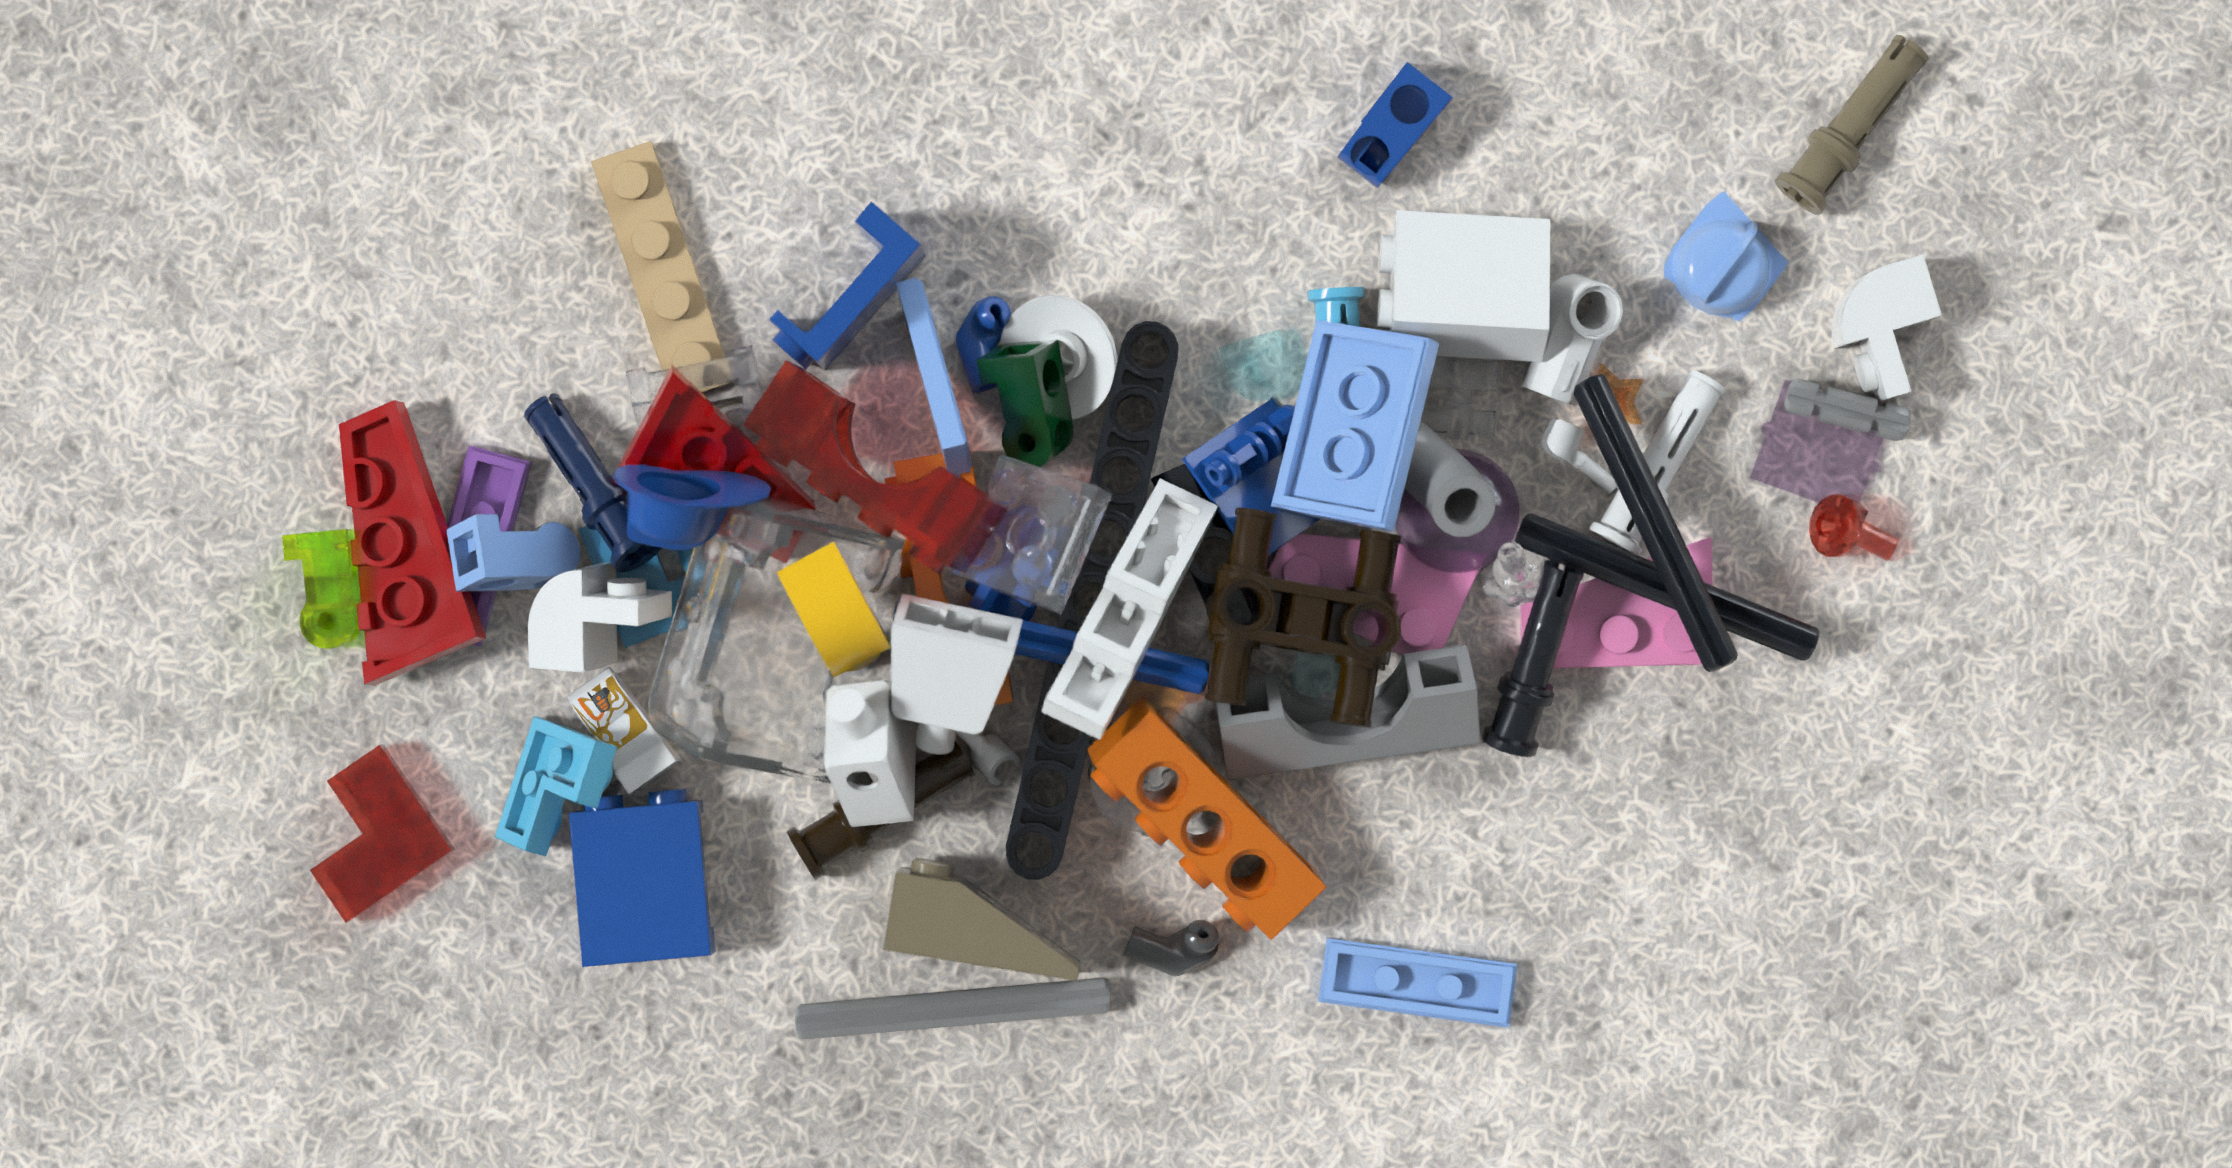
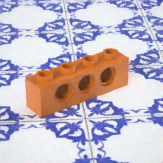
(1145, 741)

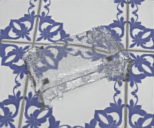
(737, 663)

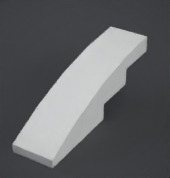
(1129, 609)

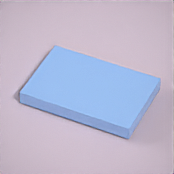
(1355, 425)

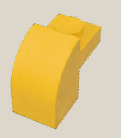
(834, 610)

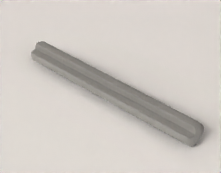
(953, 1008)

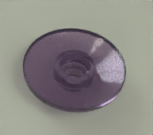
(1461, 554)

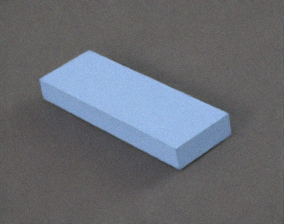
(934, 376)
(1417, 982)

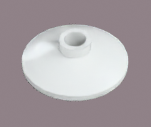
(1084, 332)

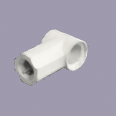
(1570, 341)

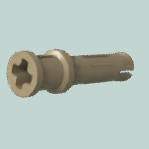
(1836, 147)

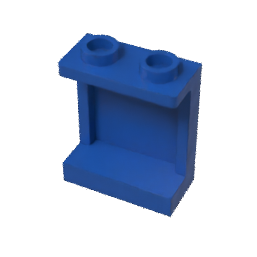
(861, 300)
(641, 880)

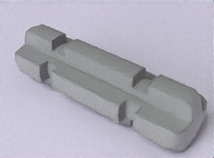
(1847, 409)

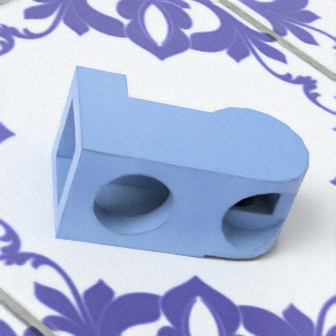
(509, 560)

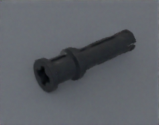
(1526, 687)

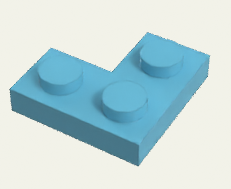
(552, 767)

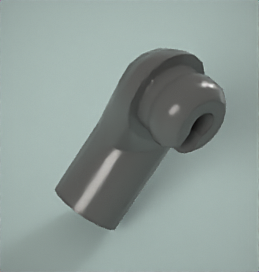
(1177, 952)

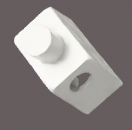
(948, 667)
(864, 739)

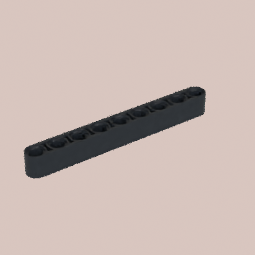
(1123, 509)

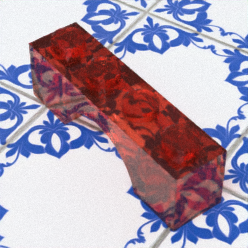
(813, 424)

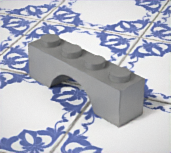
(1418, 708)

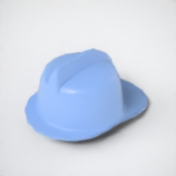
(1724, 261)

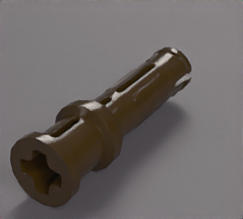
(833, 835)

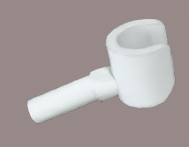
(1563, 440)
(988, 753)

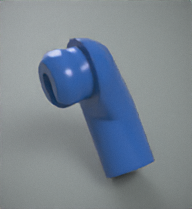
(980, 335)

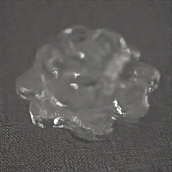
(1513, 575)

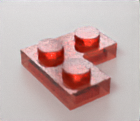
(395, 841)

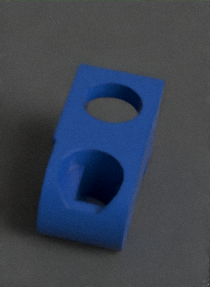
(1394, 125)

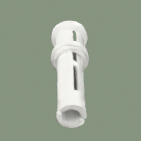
(1663, 455)

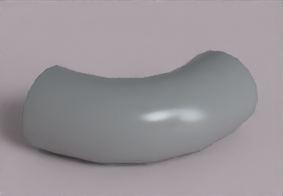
(1448, 486)

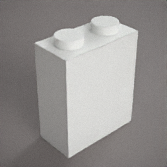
(1468, 283)

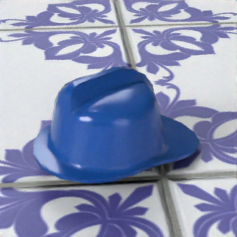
(682, 507)

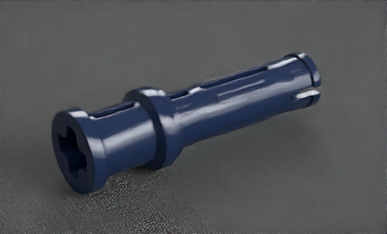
(602, 499)

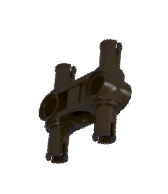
(1303, 617)

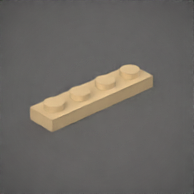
(658, 258)

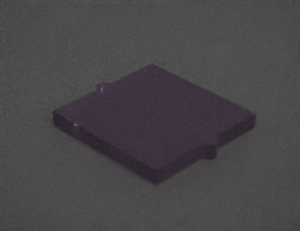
(1814, 456)

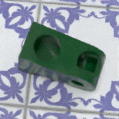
(1031, 399)

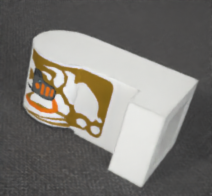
(618, 718)

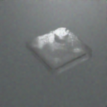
(1040, 537)

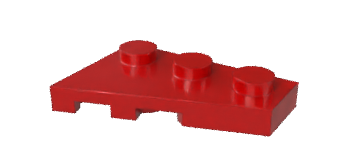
(693, 435)

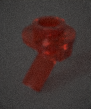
(1846, 529)

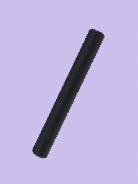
(1655, 523)
(1642, 578)

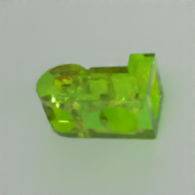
(330, 586)

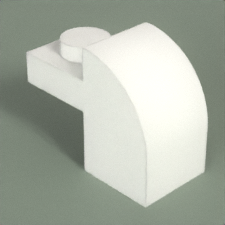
(1873, 309)
(578, 616)

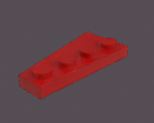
(400, 549)

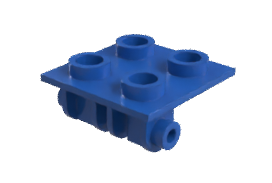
(1244, 466)

